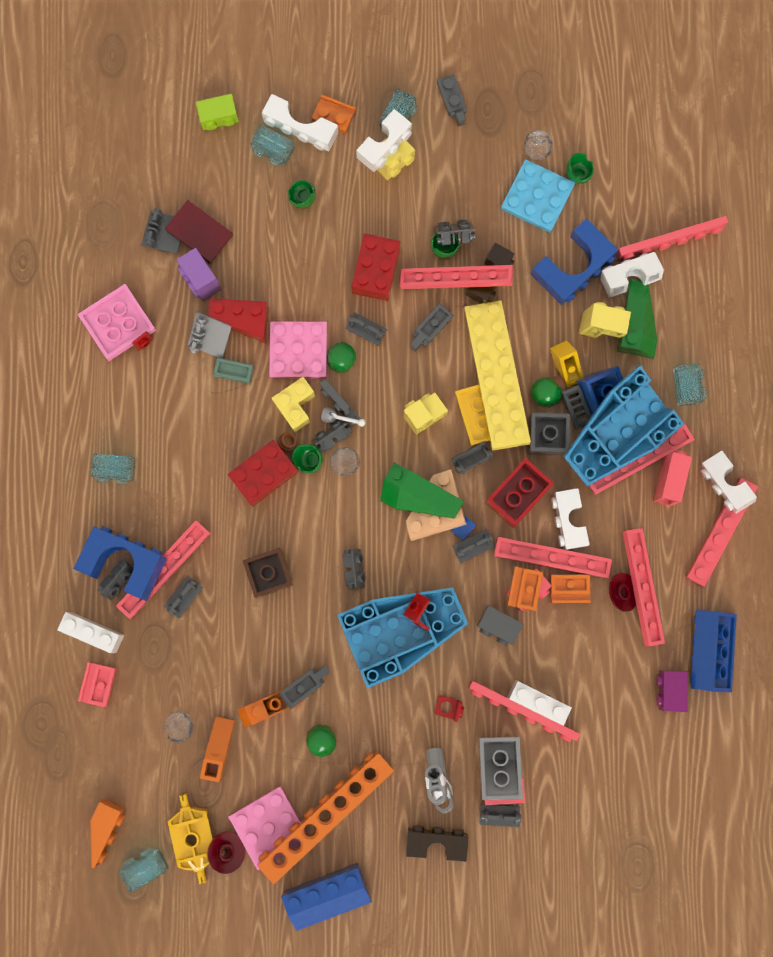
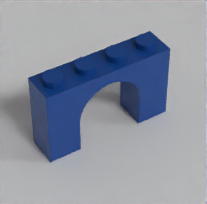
(599, 253)
(146, 563)

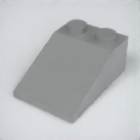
(500, 768)

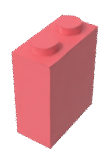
(672, 478)

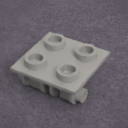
(209, 335)

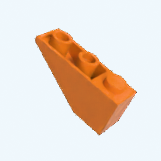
(262, 709)
(217, 750)
(103, 825)

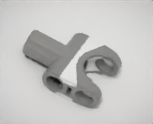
(437, 780)

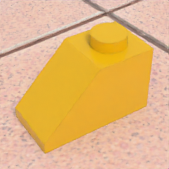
(567, 363)

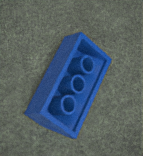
(713, 651)
(326, 897)

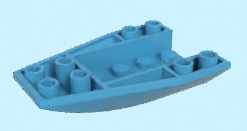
(622, 429)
(389, 642)

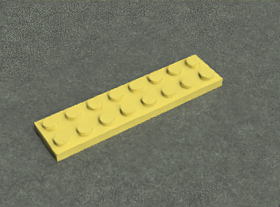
(497, 375)

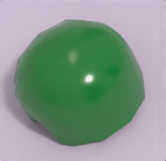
(579, 168)
(302, 194)
(444, 251)
(341, 357)
(546, 392)
(307, 458)
(321, 740)

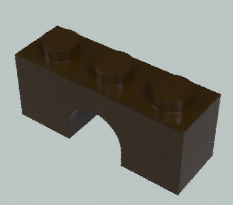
(497, 256)
(420, 839)

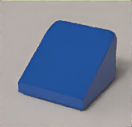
(463, 531)

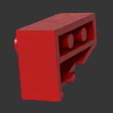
(244, 316)

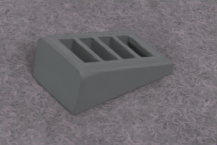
(567, 402)

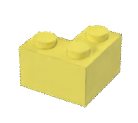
(403, 156)
(605, 320)
(290, 402)
(424, 412)

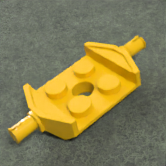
(195, 822)

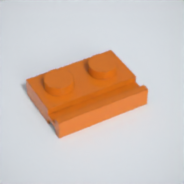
(334, 112)
(525, 588)
(570, 588)

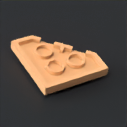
(423, 524)

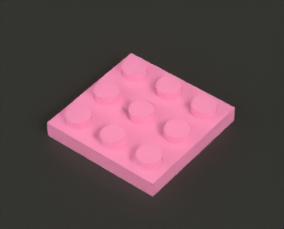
(116, 322)
(298, 350)
(264, 822)

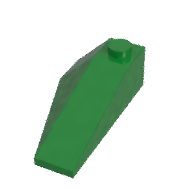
(641, 333)
(411, 492)

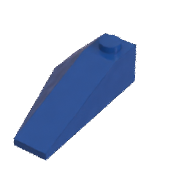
(598, 385)

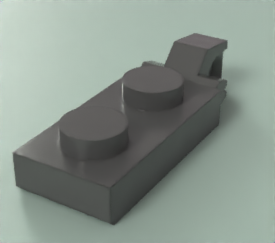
(452, 98)
(431, 327)
(340, 404)
(303, 687)

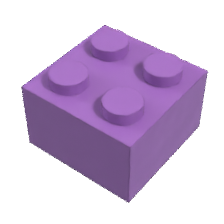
(198, 275)

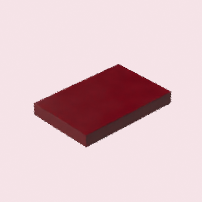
(199, 231)

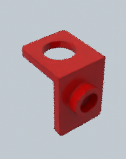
(142, 341)
(416, 609)
(456, 711)

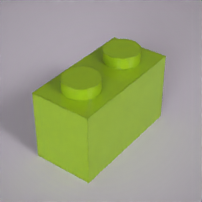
(217, 112)

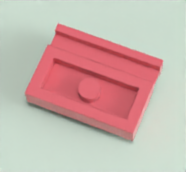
(97, 684)

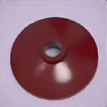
(622, 592)
(233, 856)

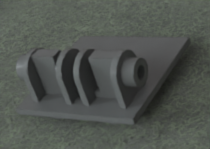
(462, 226)
(156, 235)

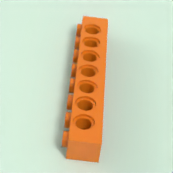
(275, 870)

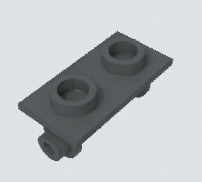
(365, 328)
(337, 430)
(467, 459)
(473, 546)
(356, 577)
(110, 587)
(183, 597)
(500, 815)

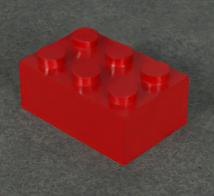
(376, 267)
(262, 473)
(519, 493)

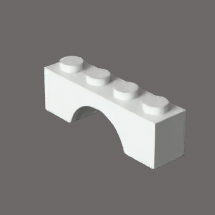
(319, 133)

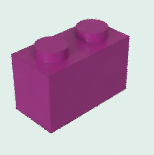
(672, 691)

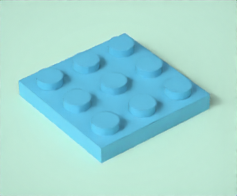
(537, 196)

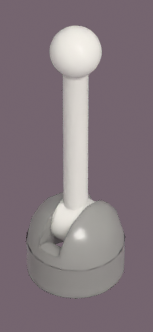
(330, 415)

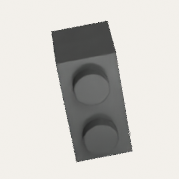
(499, 625)

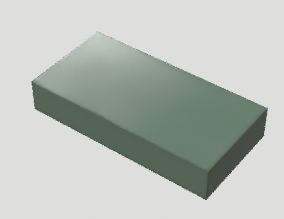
(233, 370)

